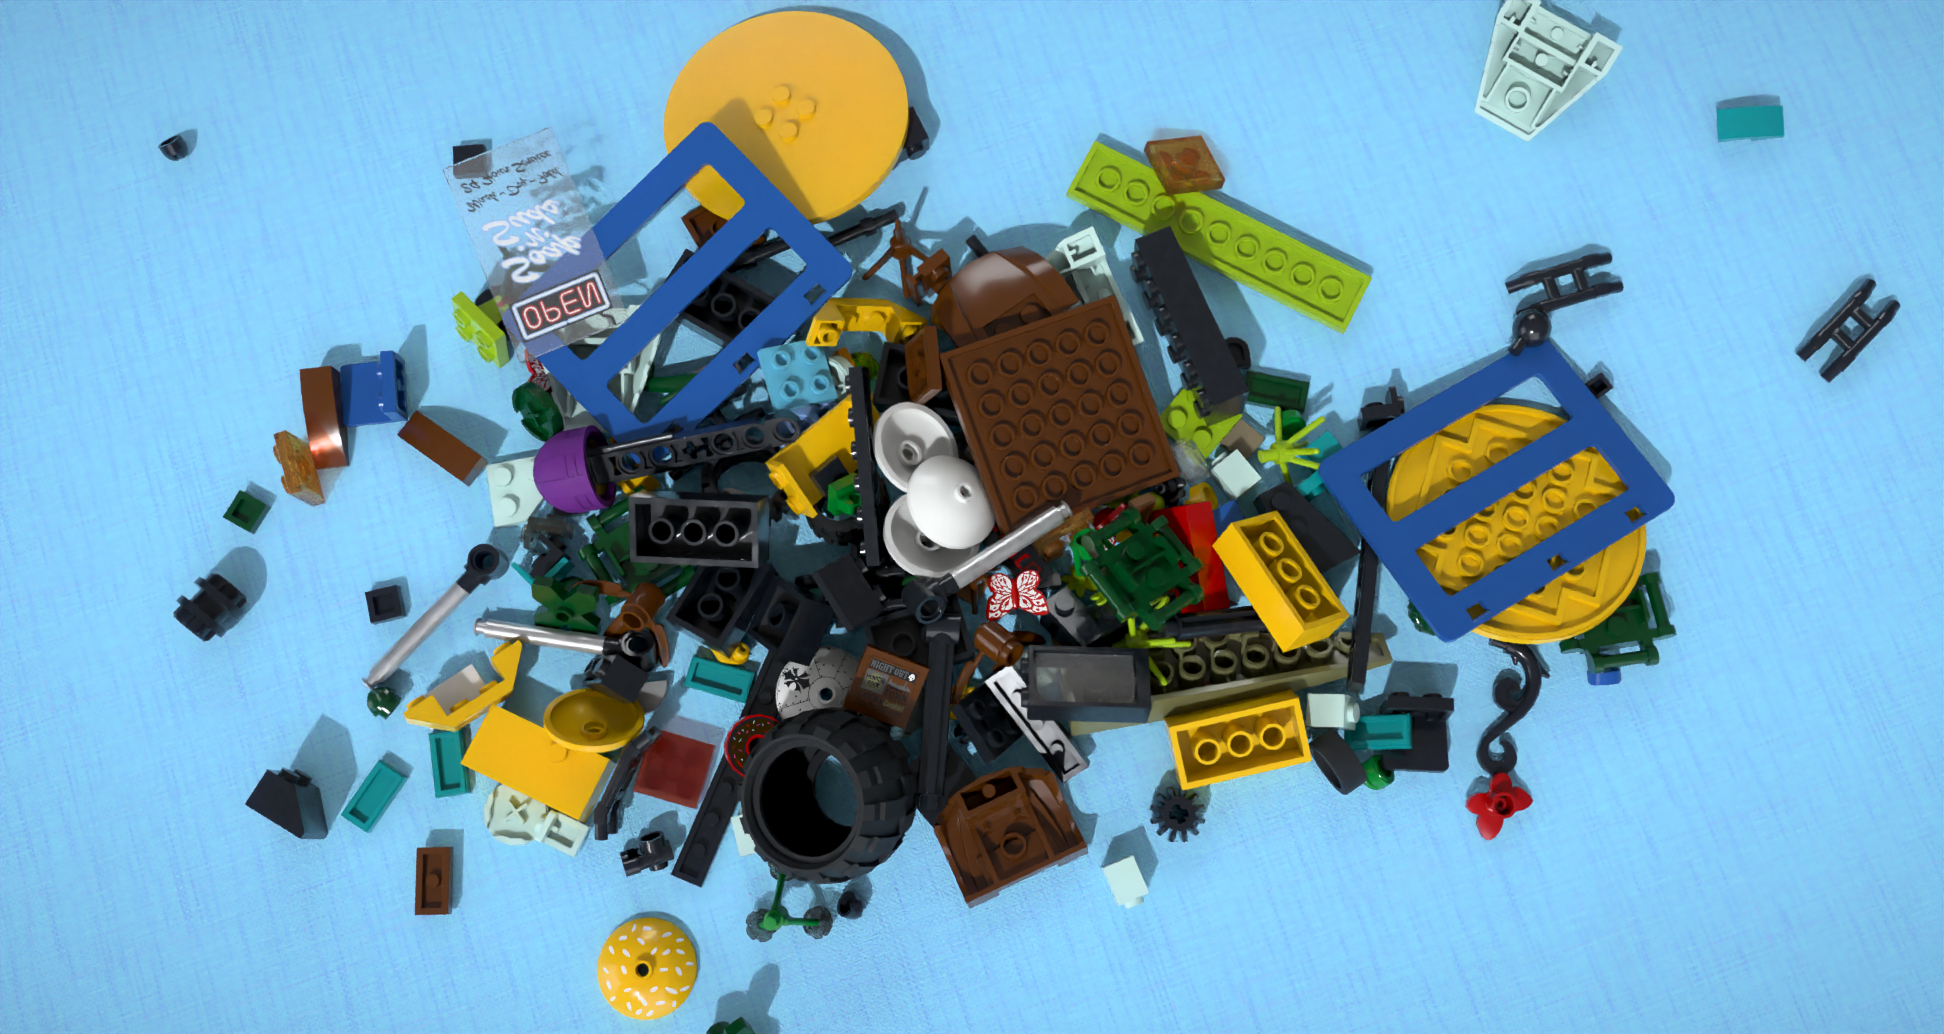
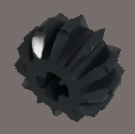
(1172, 824)

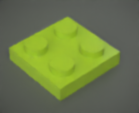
(1182, 422)

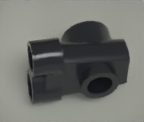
(652, 853)

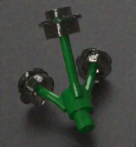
(763, 923)

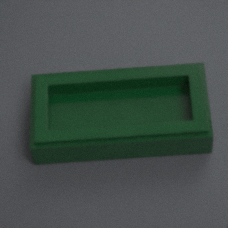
(1275, 391)

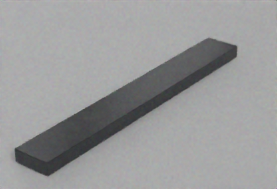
(1365, 594)
(721, 797)

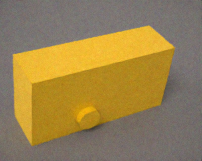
(1280, 580)
(1237, 739)
(537, 766)

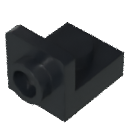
(1376, 414)
(546, 562)

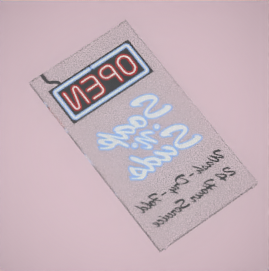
(535, 244)

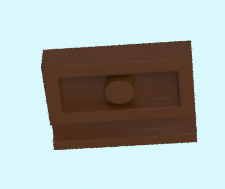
(930, 278)

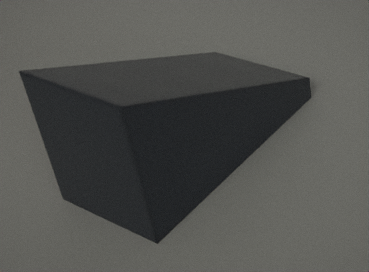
(1599, 385)

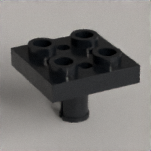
(985, 723)

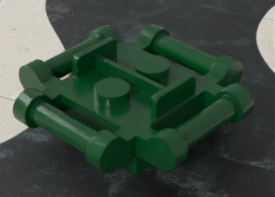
(618, 548)
(1142, 569)
(1625, 629)

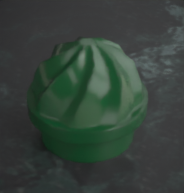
(382, 701)

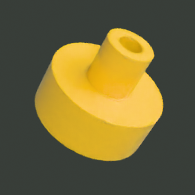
(1201, 493)

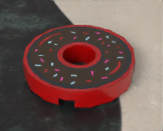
(741, 734)

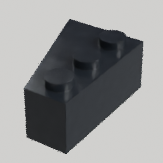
(1315, 533)

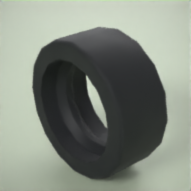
(1337, 762)

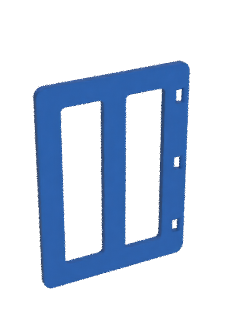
(763, 211)
(1504, 587)

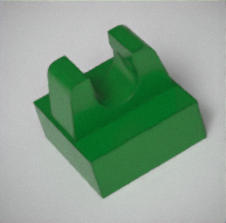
(842, 496)

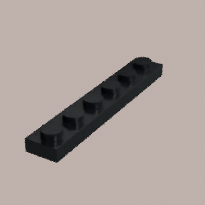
(866, 481)

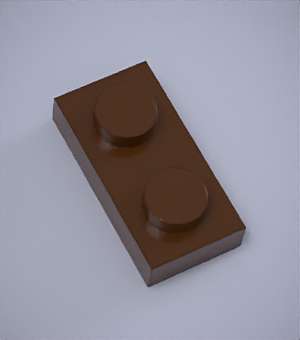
(434, 881)

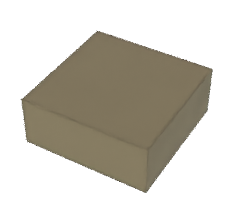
(1243, 439)

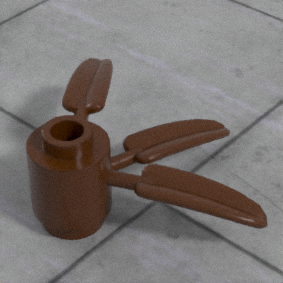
(637, 612)
(998, 645)

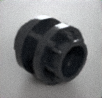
(210, 607)

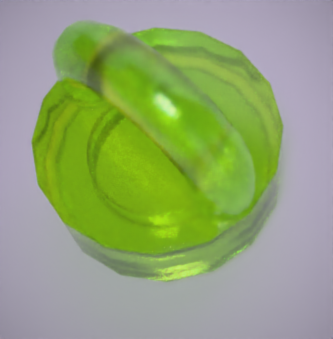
(865, 359)

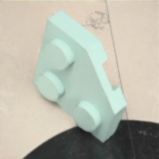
(513, 492)

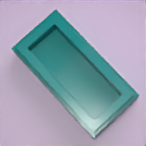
(719, 679)
(1381, 732)
(447, 752)
(374, 796)

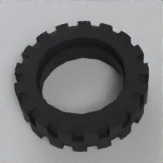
(846, 530)

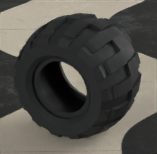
(783, 806)

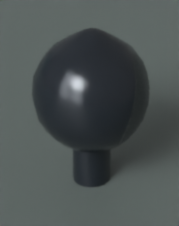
(1530, 330)

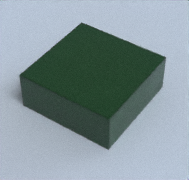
(246, 512)

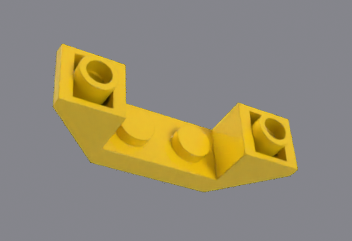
(863, 314)
(429, 713)

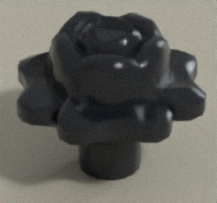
(1171, 490)

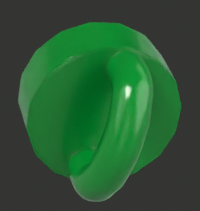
(1291, 423)
(1376, 775)

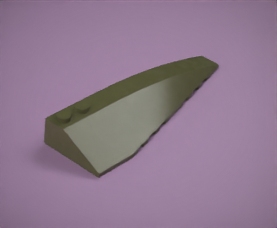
(1238, 668)

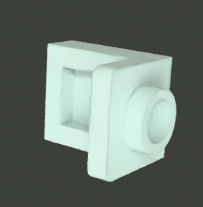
(561, 832)

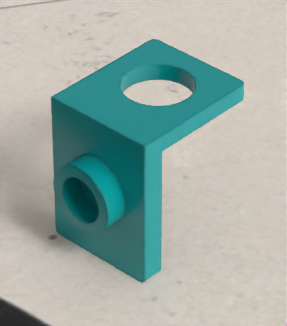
(558, 572)

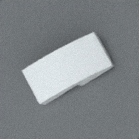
(457, 688)

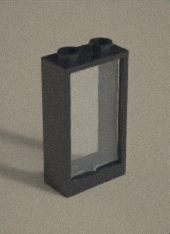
(1086, 684)

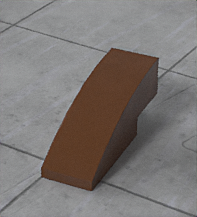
(324, 416)
(442, 448)

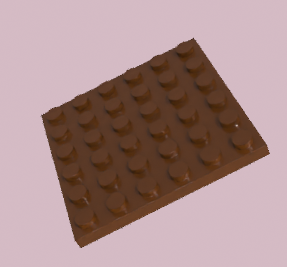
(1058, 414)

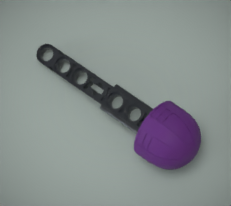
(580, 469)

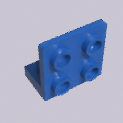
(374, 391)

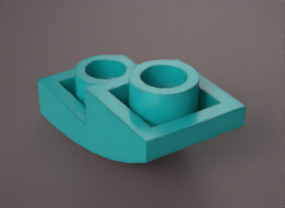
(1750, 123)

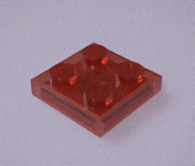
(675, 769)

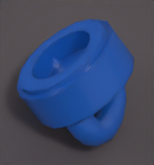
(1608, 677)

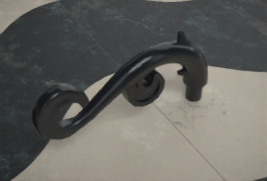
(1517, 709)

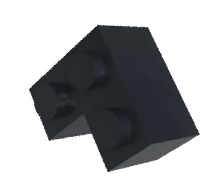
(1081, 626)

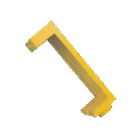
(796, 460)

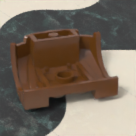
(999, 295)
(1006, 831)

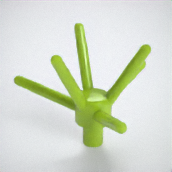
(1286, 450)
(1139, 639)

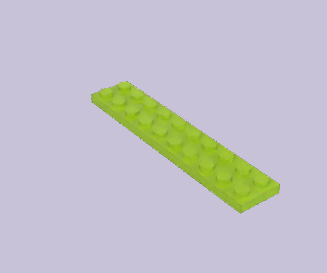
(1221, 238)

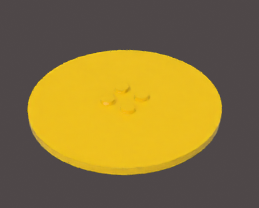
(803, 102)
(1518, 523)

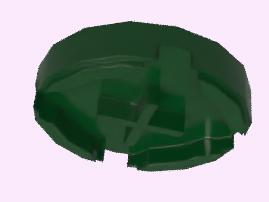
(539, 411)

